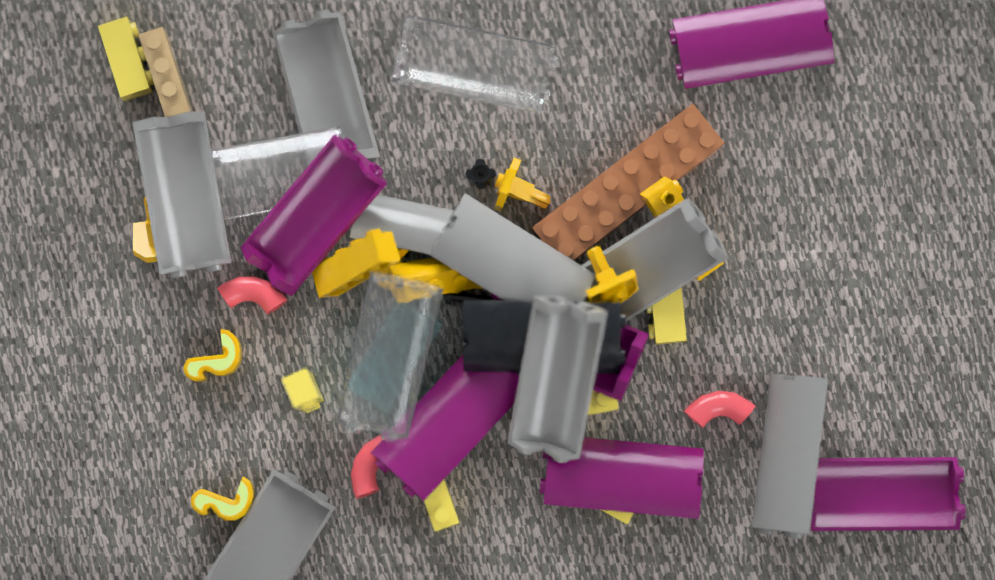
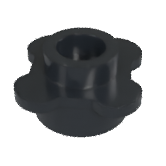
(480, 166)

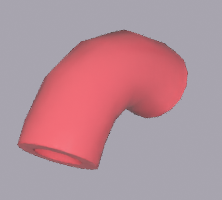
(252, 289)
(719, 404)
(364, 470)

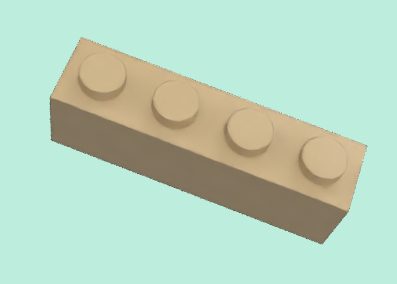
(165, 72)

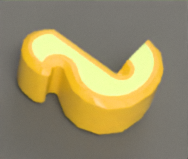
(220, 365)
(224, 507)

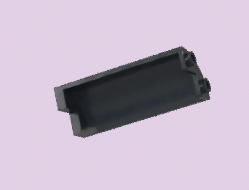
(499, 329)

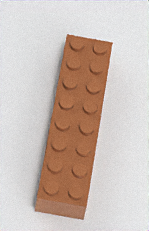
(616, 192)

